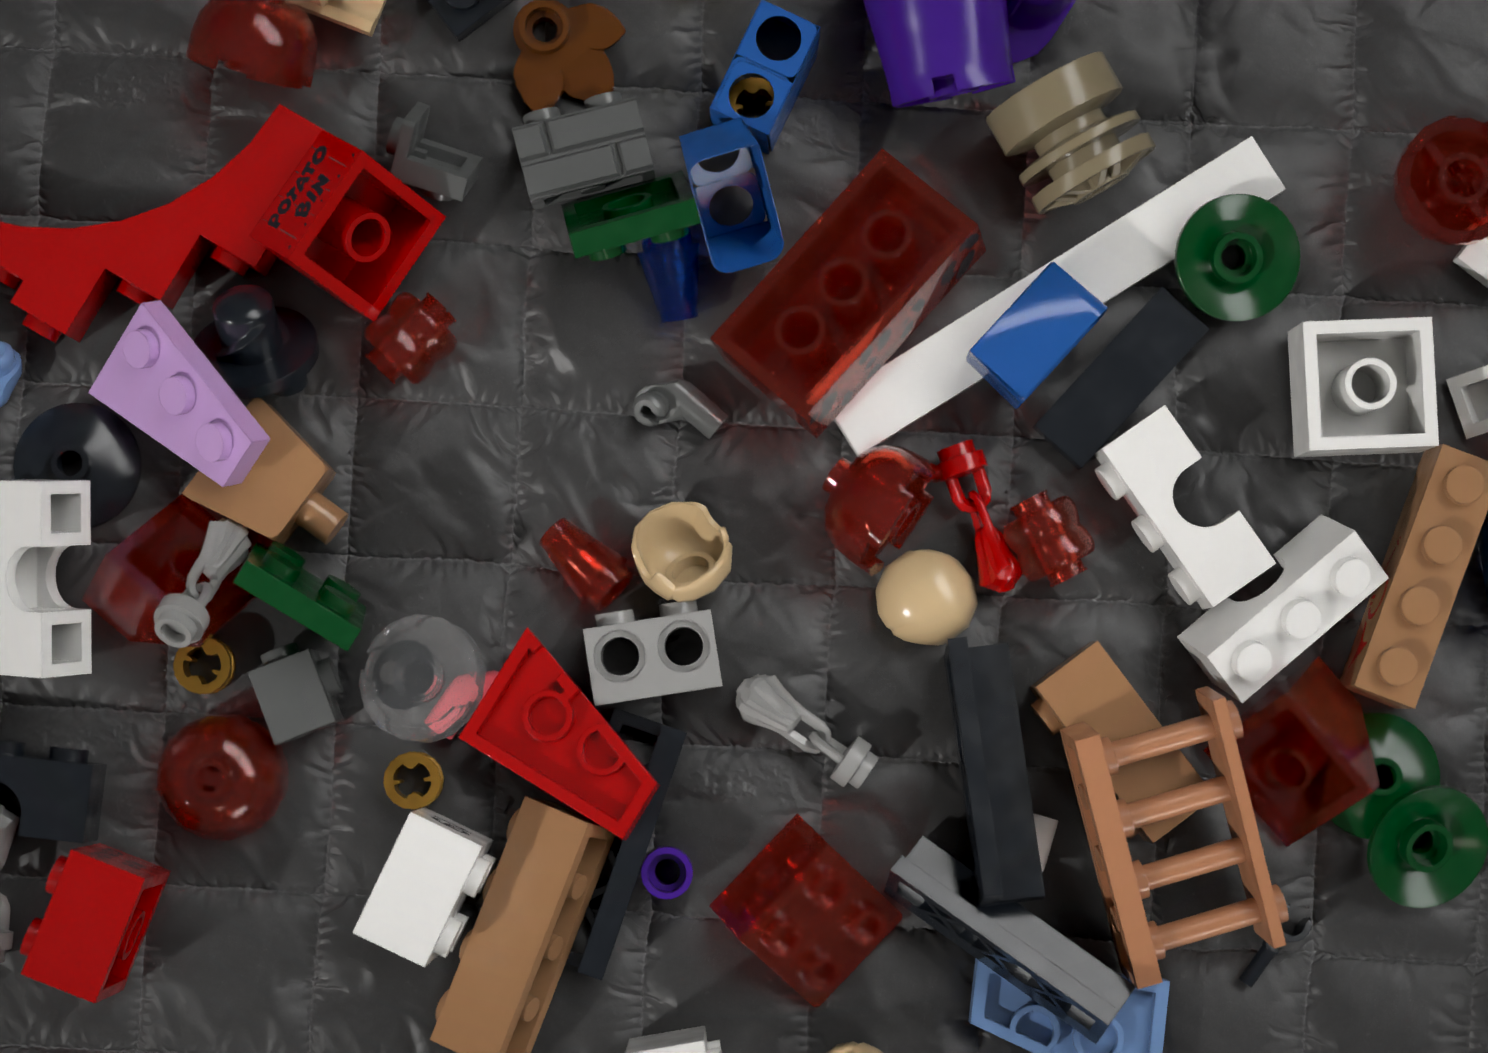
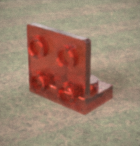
(806, 911)

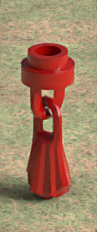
(996, 564)

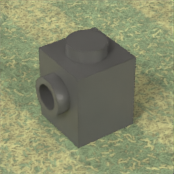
(296, 692)

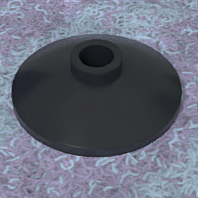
(103, 442)

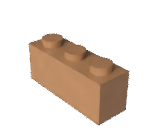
(1096, 692)

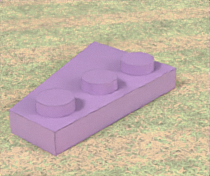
(178, 397)

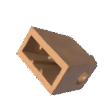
(279, 489)

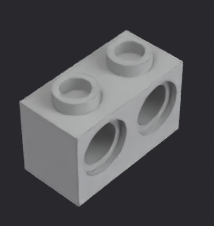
(655, 672)

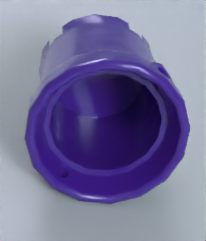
(941, 47)

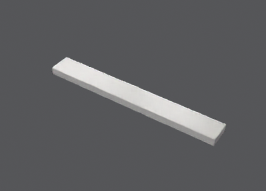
(1101, 264)

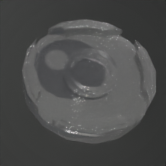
(422, 678)

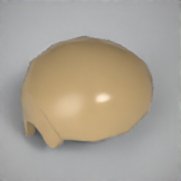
(681, 551)
(926, 597)

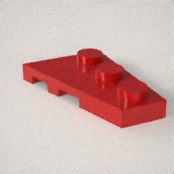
(558, 740)

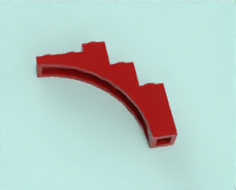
(157, 251)

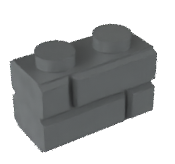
(583, 150)

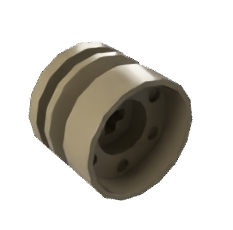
(1070, 133)

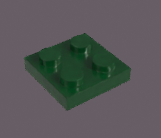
(648, 209)
(320, 605)

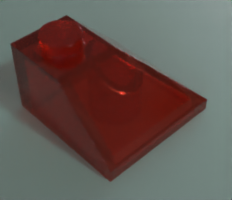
(155, 564)
(1305, 752)

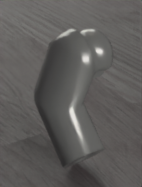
(678, 401)

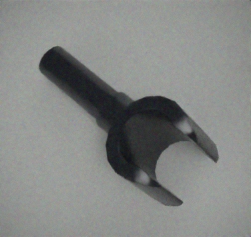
(1267, 952)

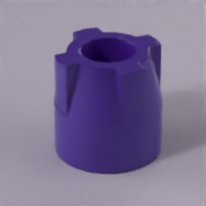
(666, 890)

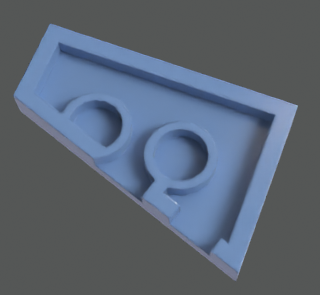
(1019, 1019)

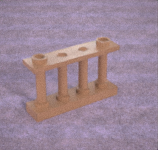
(1111, 821)

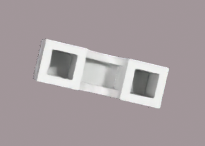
(1205, 560)
(37, 627)
(1254, 639)

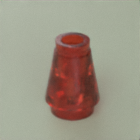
(586, 564)

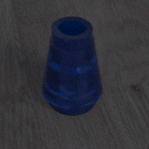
(672, 276)

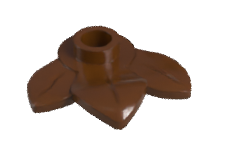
(569, 62)

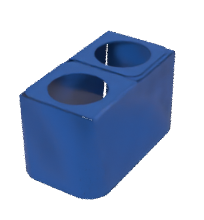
(774, 71)
(750, 241)
(1035, 334)

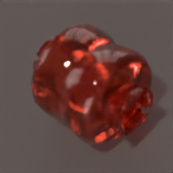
(410, 338)
(1048, 538)

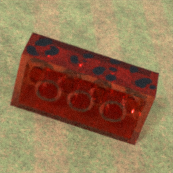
(849, 292)

